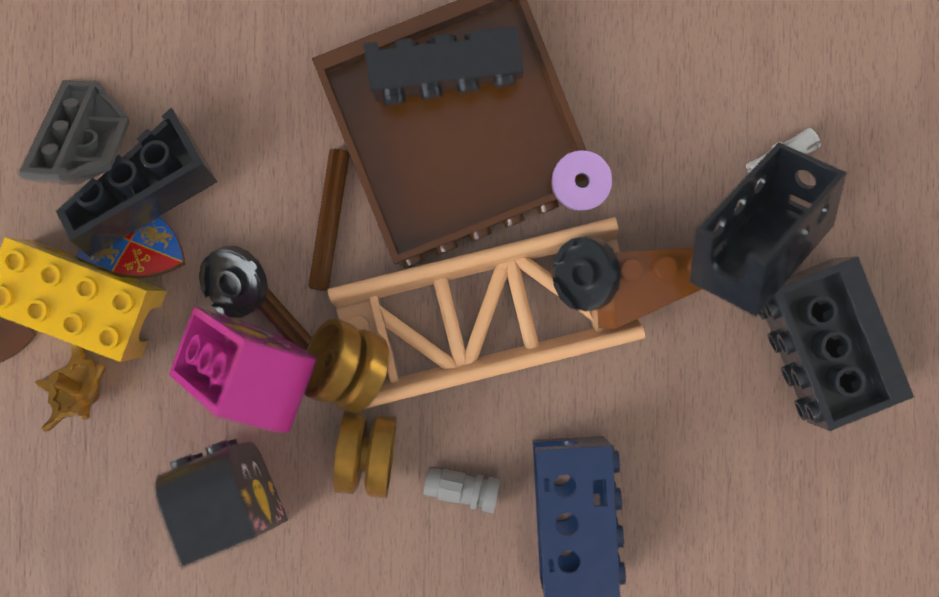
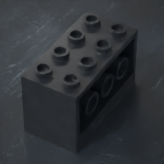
(839, 351)

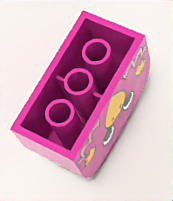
(242, 370)

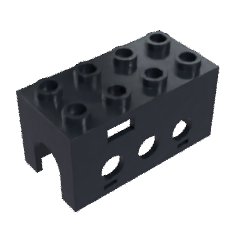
(768, 232)

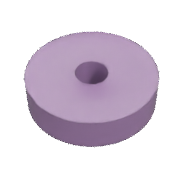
(593, 168)

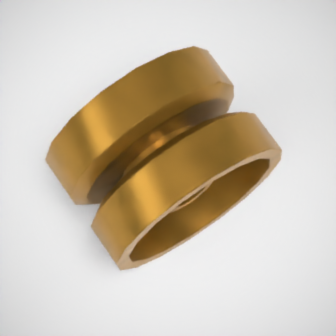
(348, 365)
(360, 454)

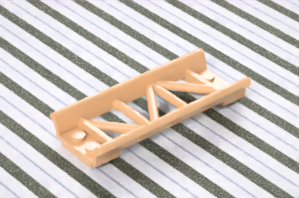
(361, 306)

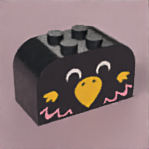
(217, 500)

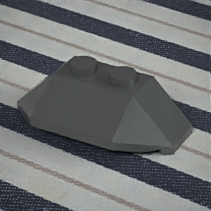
(76, 136)

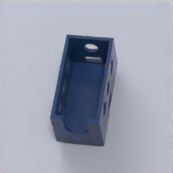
(590, 530)

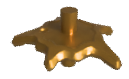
(72, 388)

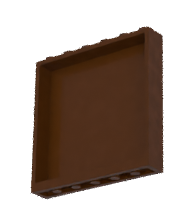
(457, 159)

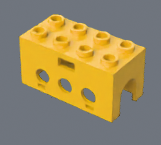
(74, 299)

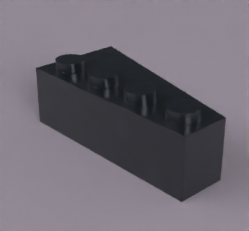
(443, 65)
(139, 187)

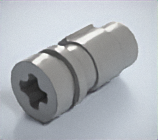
(462, 488)

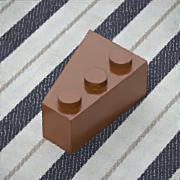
(648, 283)

